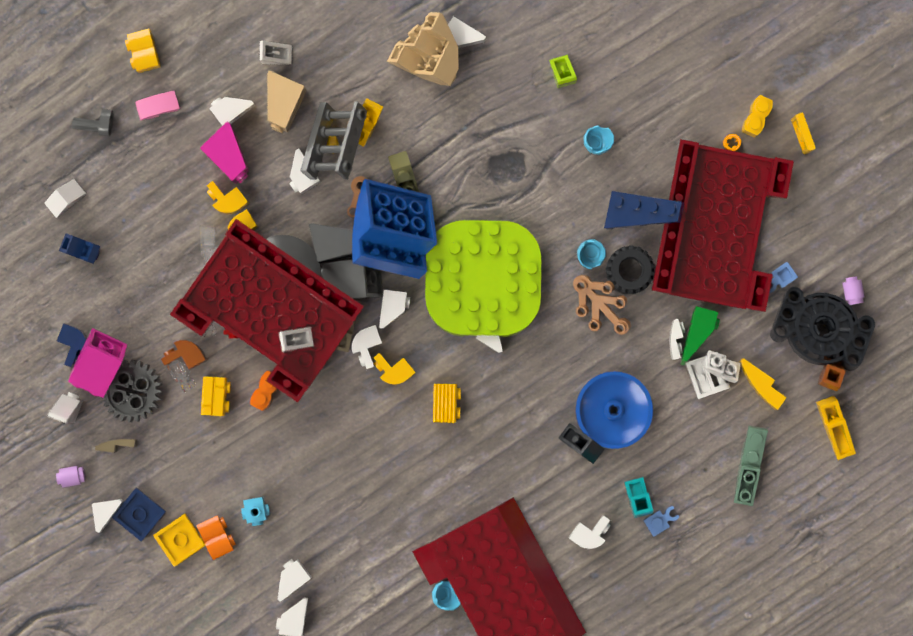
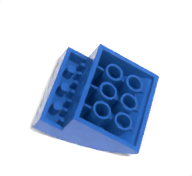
(393, 229)

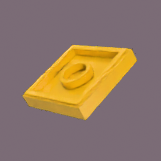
(803, 133)
(179, 540)

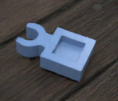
(783, 276)
(657, 522)

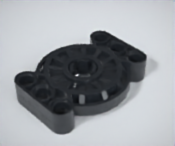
(833, 313)

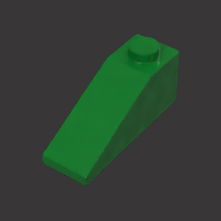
(701, 327)

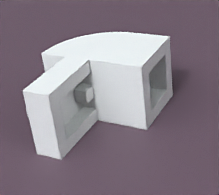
(363, 341)
(590, 538)

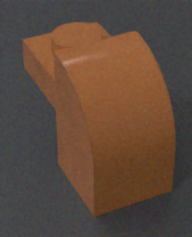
(188, 351)
(832, 376)

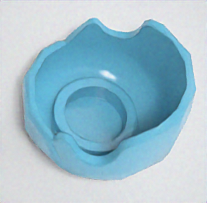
(598, 140)
(591, 253)
(444, 596)

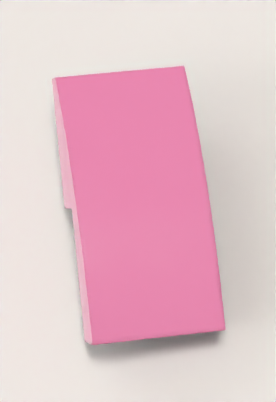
(156, 105)

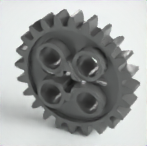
(126, 407)

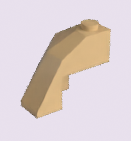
(428, 51)

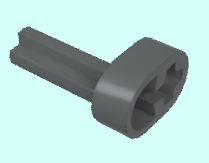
(103, 126)

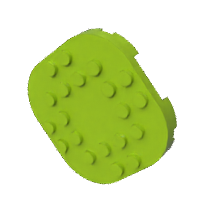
(483, 278)

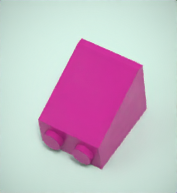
(226, 153)
(97, 363)

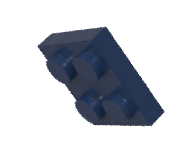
(138, 514)

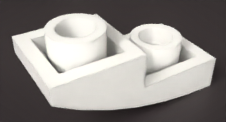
(676, 332)
(722, 367)

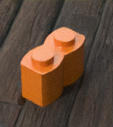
(263, 395)
(216, 537)

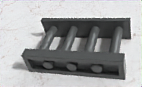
(319, 137)

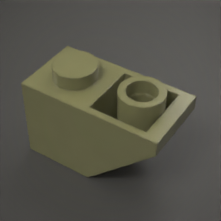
(403, 171)

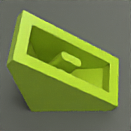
(563, 71)

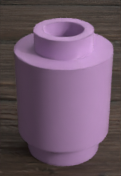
(853, 290)
(70, 476)

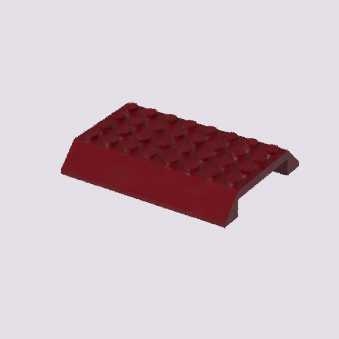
(716, 242)
(262, 292)
(501, 576)

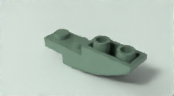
(750, 465)

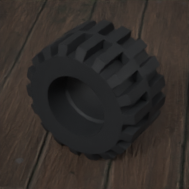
(644, 260)

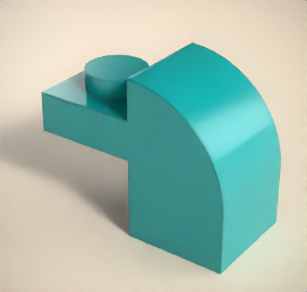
(638, 497)

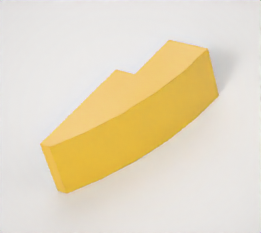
(762, 384)
(836, 427)

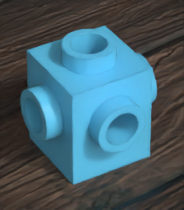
(259, 504)

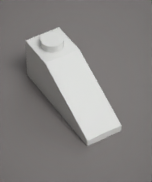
(66, 408)

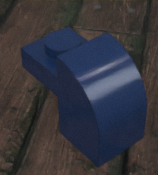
(80, 248)
(75, 339)

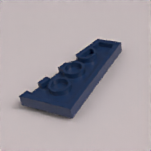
(638, 210)

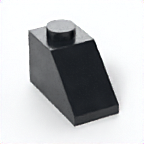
(581, 443)

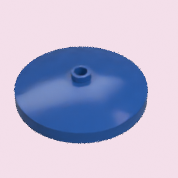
(632, 405)

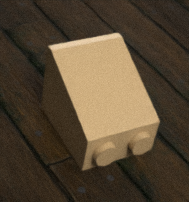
(283, 101)

